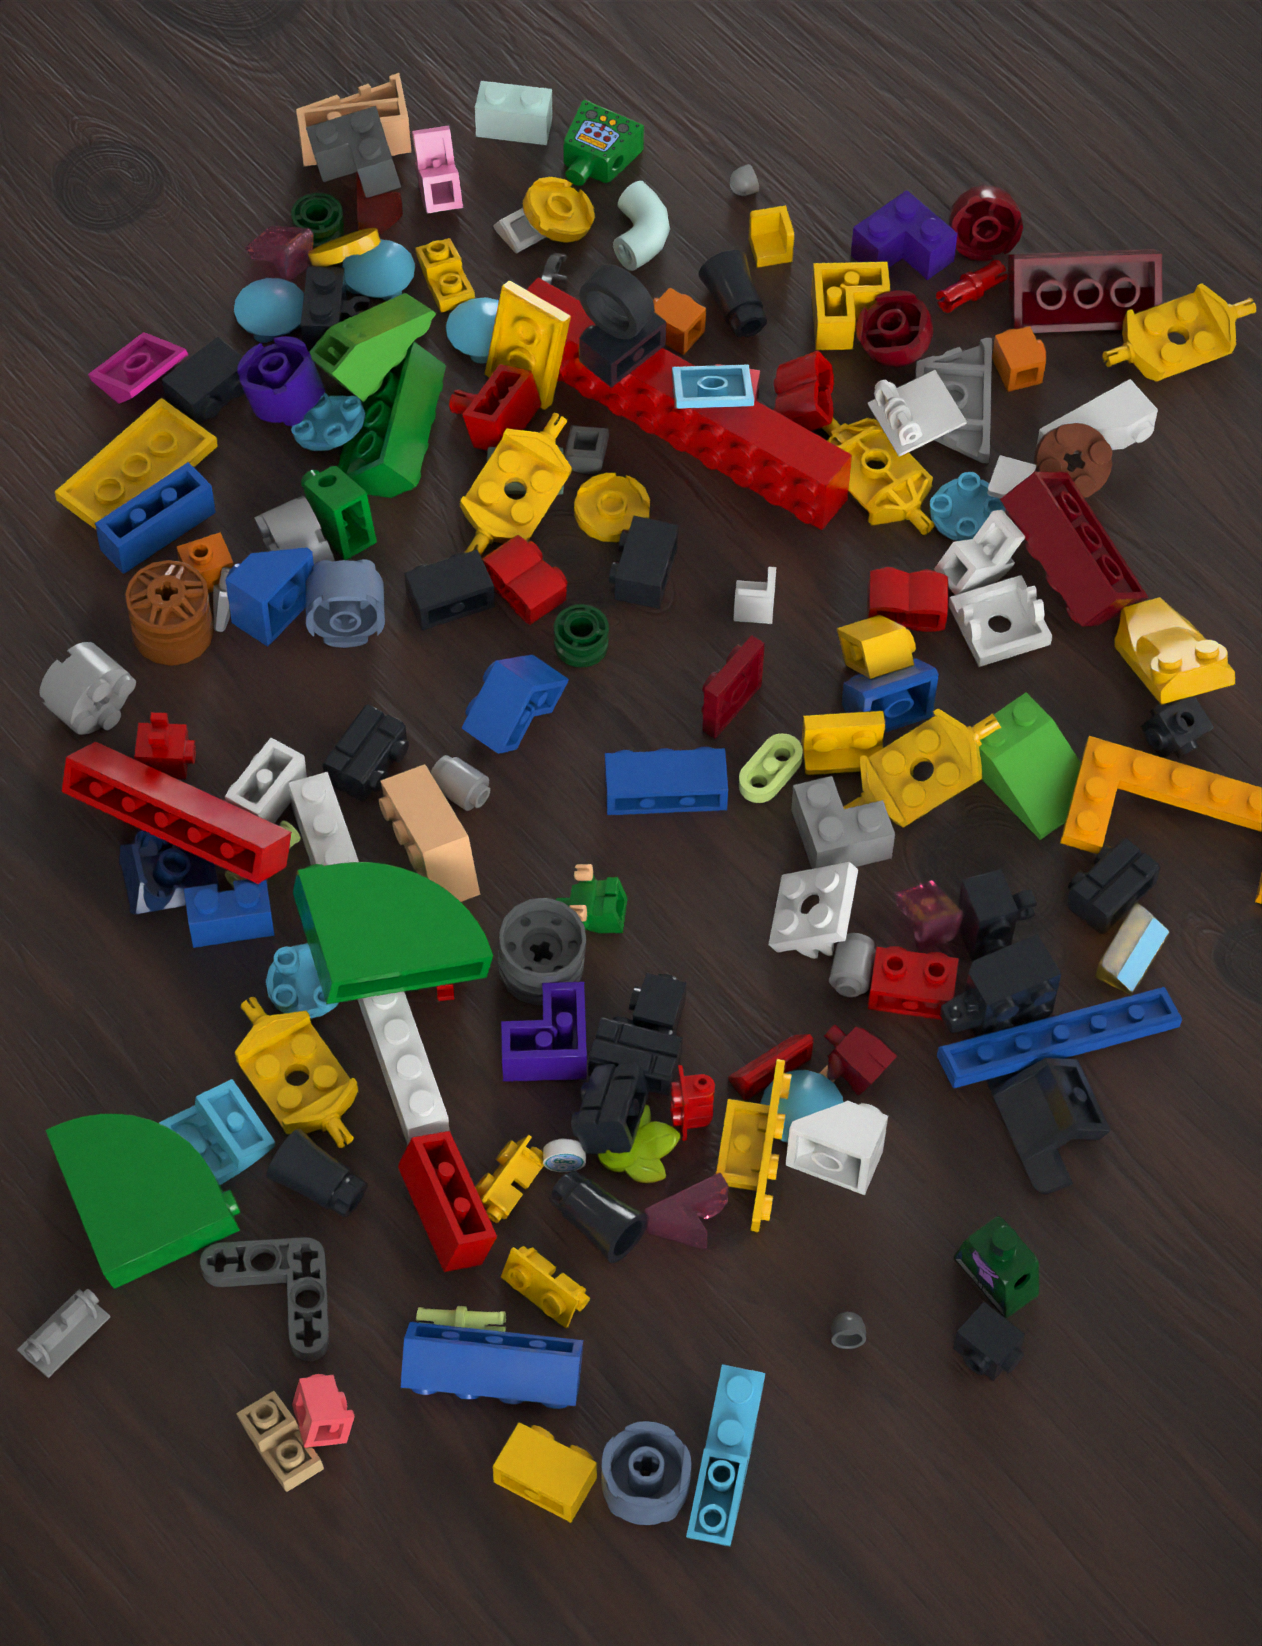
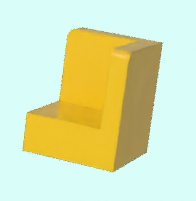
(771, 236)

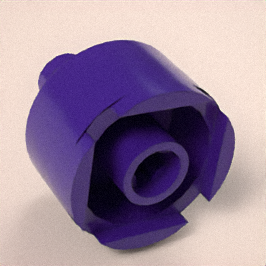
(280, 381)

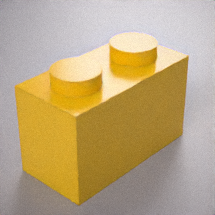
(876, 646)
(545, 1471)

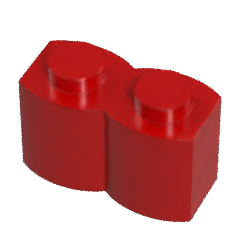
(805, 390)
(525, 579)
(909, 599)

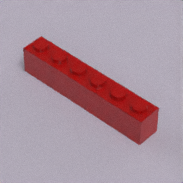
(176, 812)

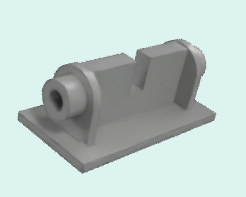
(64, 1332)

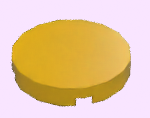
(558, 209)
(344, 246)
(608, 504)

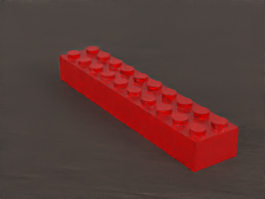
(743, 442)

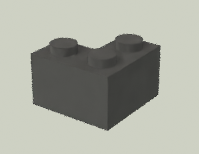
(354, 145)

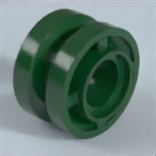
(320, 214)
(581, 620)

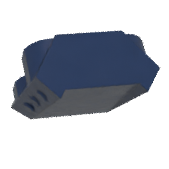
(160, 872)

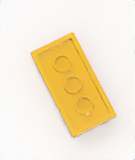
(135, 461)

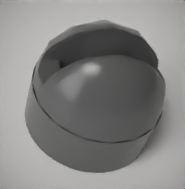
(848, 1331)

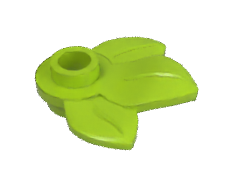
(650, 1144)

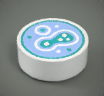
(564, 1155)

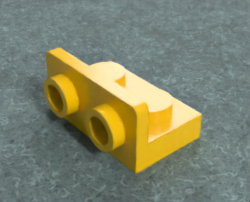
(838, 740)

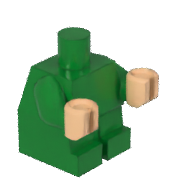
(598, 903)

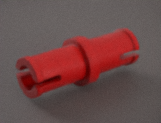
(971, 286)

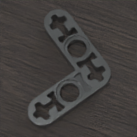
(285, 1270)

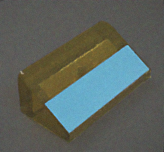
(1132, 950)

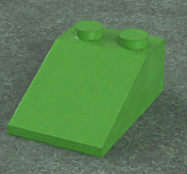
(1030, 765)

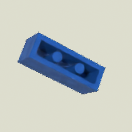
(155, 517)
(666, 781)

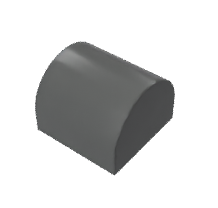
(586, 448)

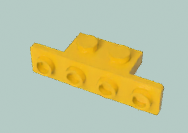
(747, 1144)

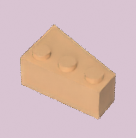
(389, 104)
(430, 831)

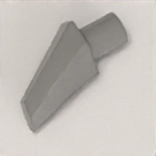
(220, 602)

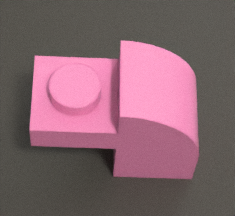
(436, 169)

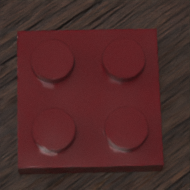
(733, 686)

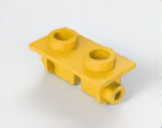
(516, 1165)
(532, 1277)

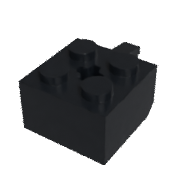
(1005, 990)

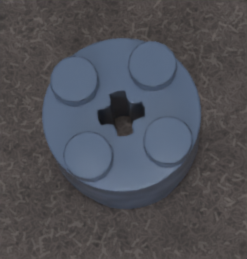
(344, 602)
(652, 1497)

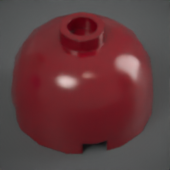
(985, 222)
(895, 329)

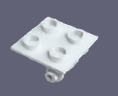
(915, 411)

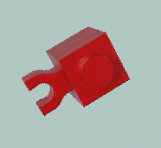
(165, 746)

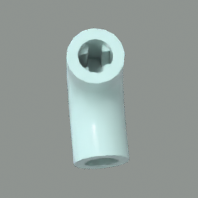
(648, 229)

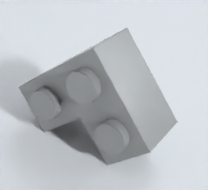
(840, 834)

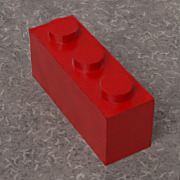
(447, 1201)

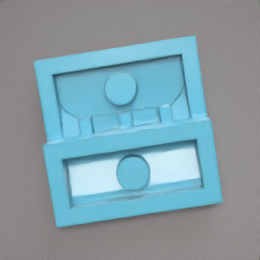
(223, 1130)

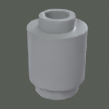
(461, 782)
(853, 965)

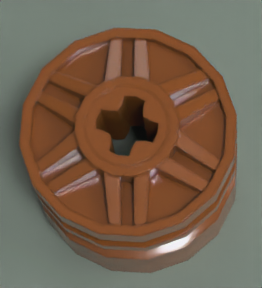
(169, 612)

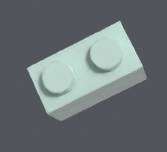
(513, 112)

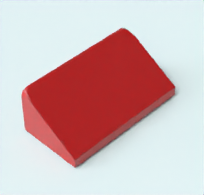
(760, 1072)

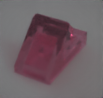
(285, 248)
(932, 914)
(679, 1215)

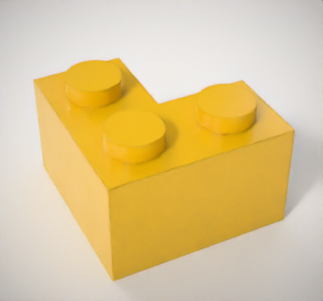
(840, 295)

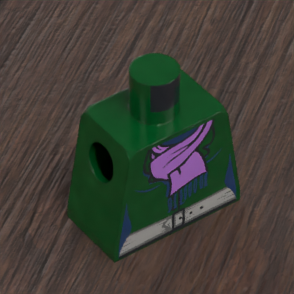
(996, 1261)

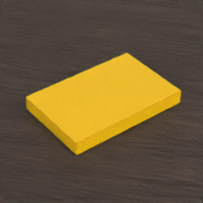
(529, 337)

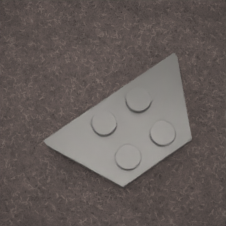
(969, 383)

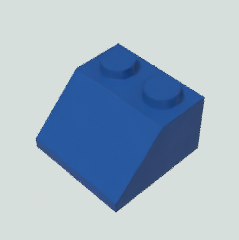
(268, 591)
(902, 695)

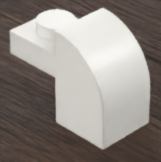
(984, 558)

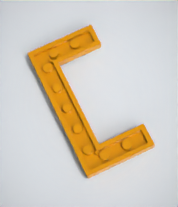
(1114, 767)

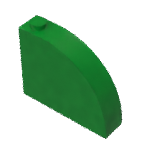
(385, 931)
(140, 1192)

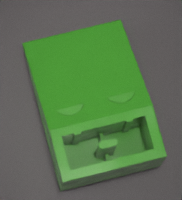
(371, 343)

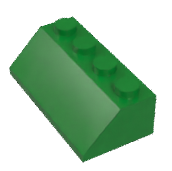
(394, 437)

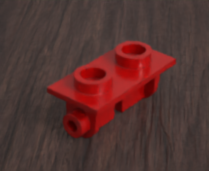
(691, 1101)

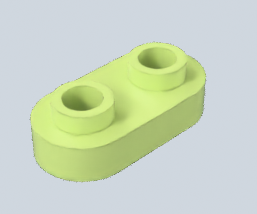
(769, 771)

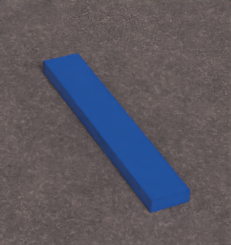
(1059, 1037)

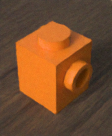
(683, 319)
(1019, 358)
(207, 556)

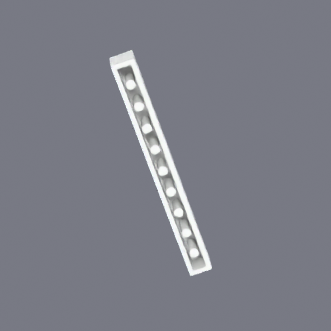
(388, 1015)

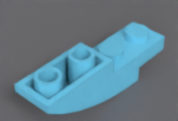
(726, 1455)

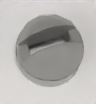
(744, 181)

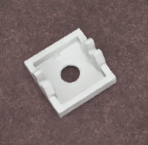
(1005, 598)
(825, 921)

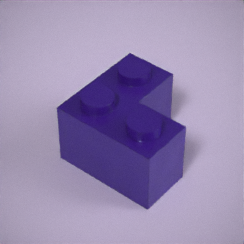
(905, 232)
(549, 1046)

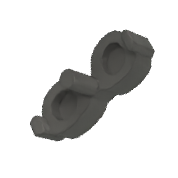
(552, 268)

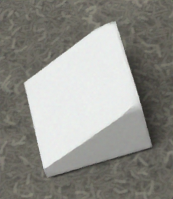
(517, 231)

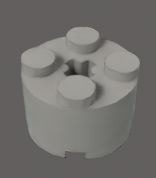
(293, 527)
(86, 689)

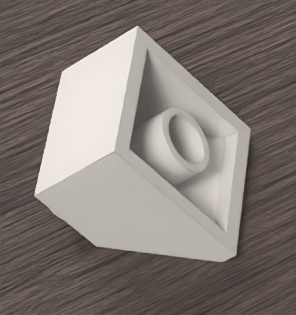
(839, 1144)

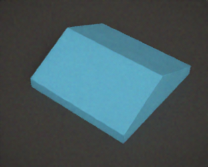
(712, 386)

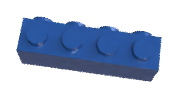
(491, 1364)

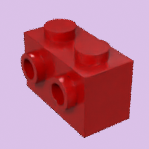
(912, 982)

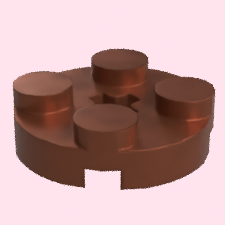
(1093, 451)

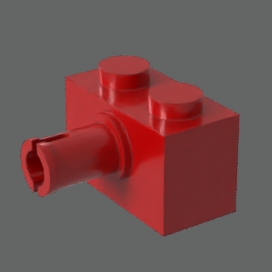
(504, 402)

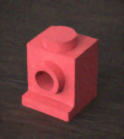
(321, 1411)

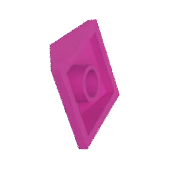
(136, 366)

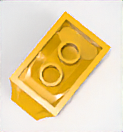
(1170, 652)

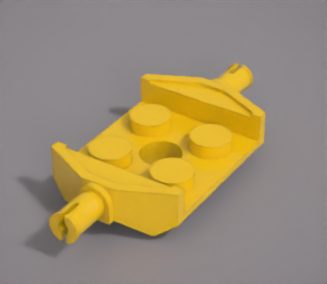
(1199, 316)
(519, 458)
(887, 492)
(940, 741)
(291, 1044)

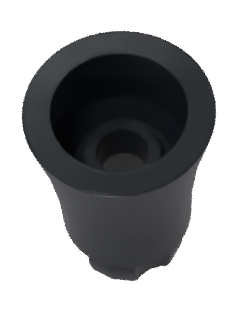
(734, 291)
(316, 1174)
(599, 1215)

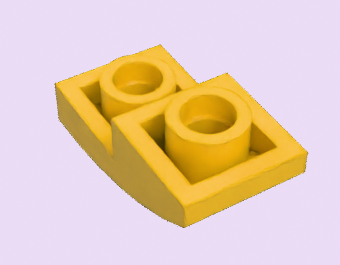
(444, 274)

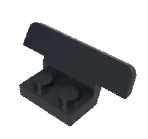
(1045, 1111)

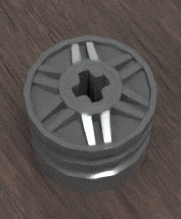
(535, 932)

